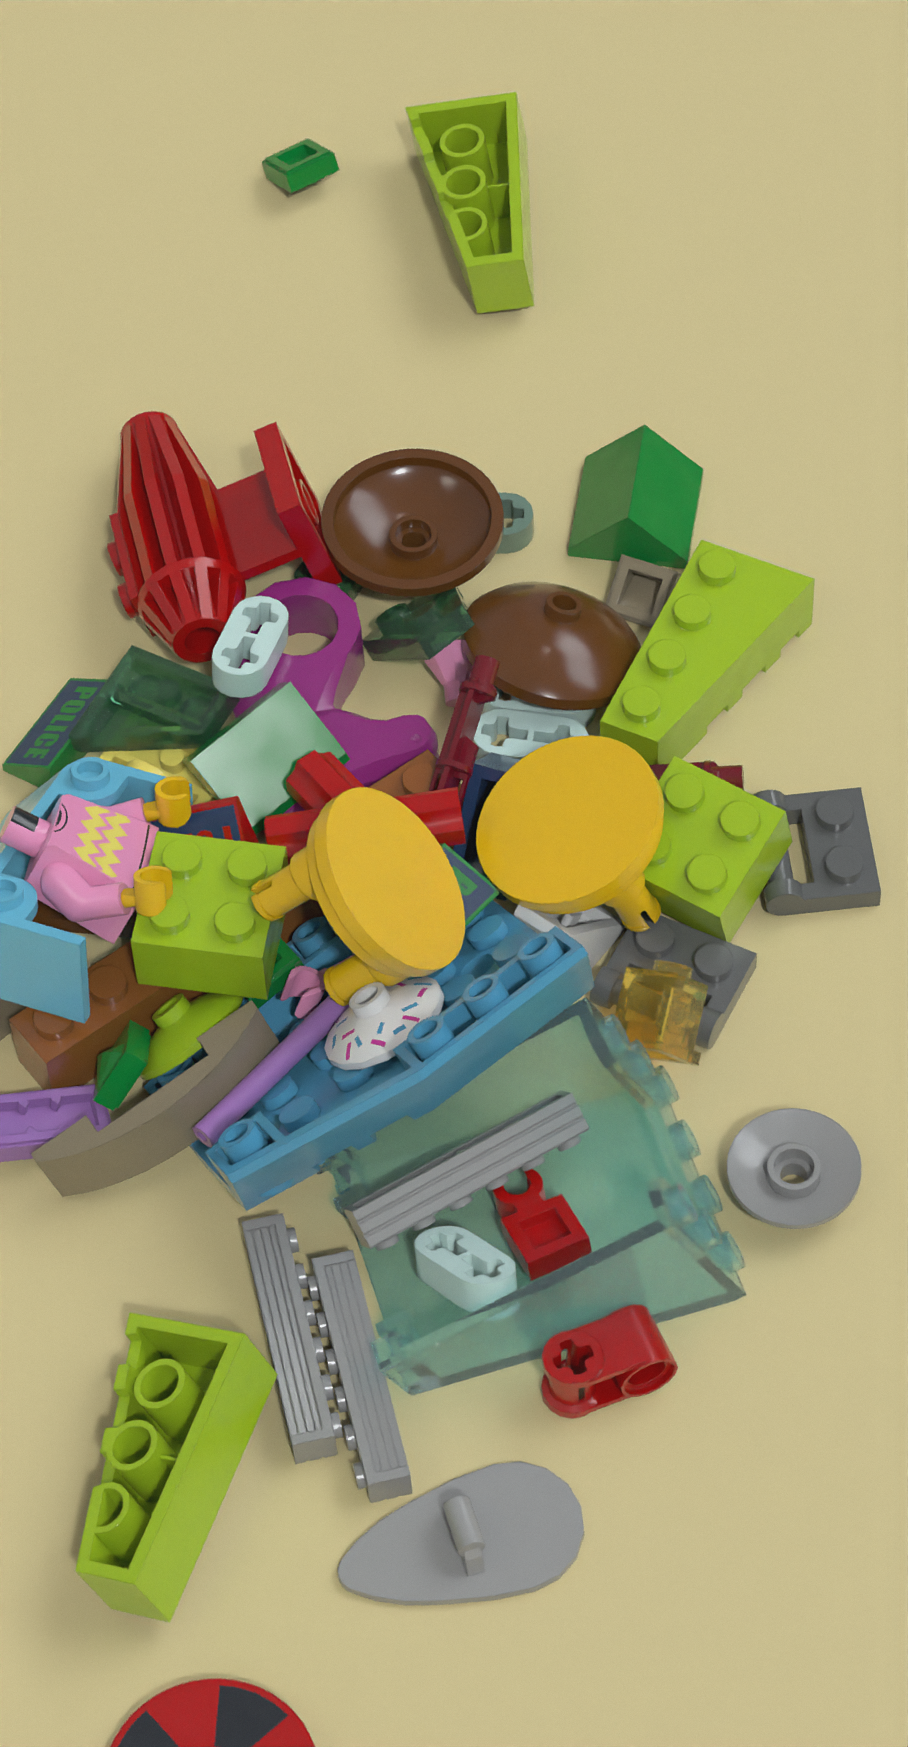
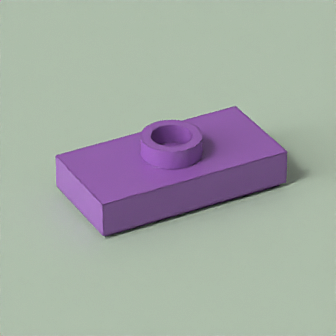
(40, 1115)

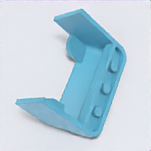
(38, 962)

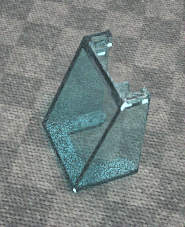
(624, 1181)

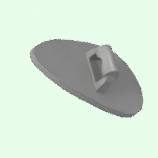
(470, 1540)

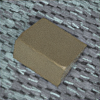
(641, 590)

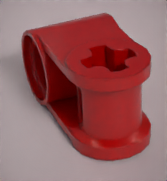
(608, 1359)

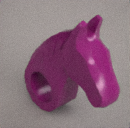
(331, 675)

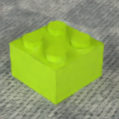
(713, 850)
(210, 929)

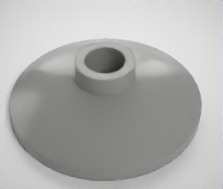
(794, 1144)

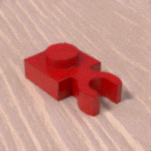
(540, 1230)

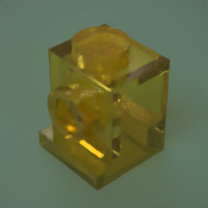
(663, 1010)

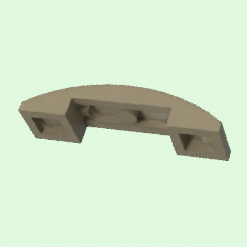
(163, 1123)

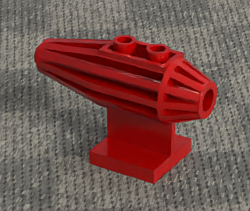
(194, 544)

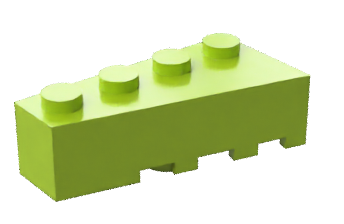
(480, 183)
(704, 648)
(169, 1459)

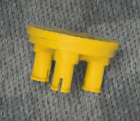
(575, 830)
(379, 888)

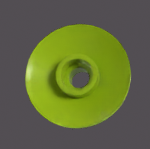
(181, 1025)

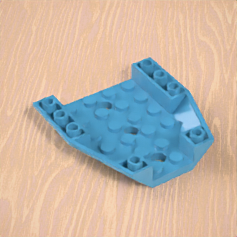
(495, 998)

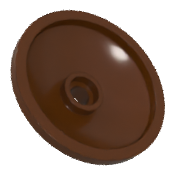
(412, 522)
(552, 644)

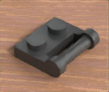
(836, 853)
(714, 963)

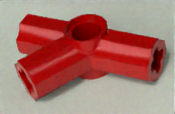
(323, 777)

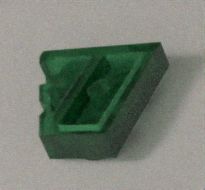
(419, 628)
(152, 707)

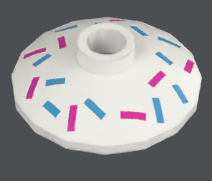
(380, 1021)

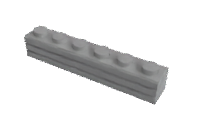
(466, 1169)
(289, 1338)
(363, 1387)

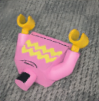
(97, 857)

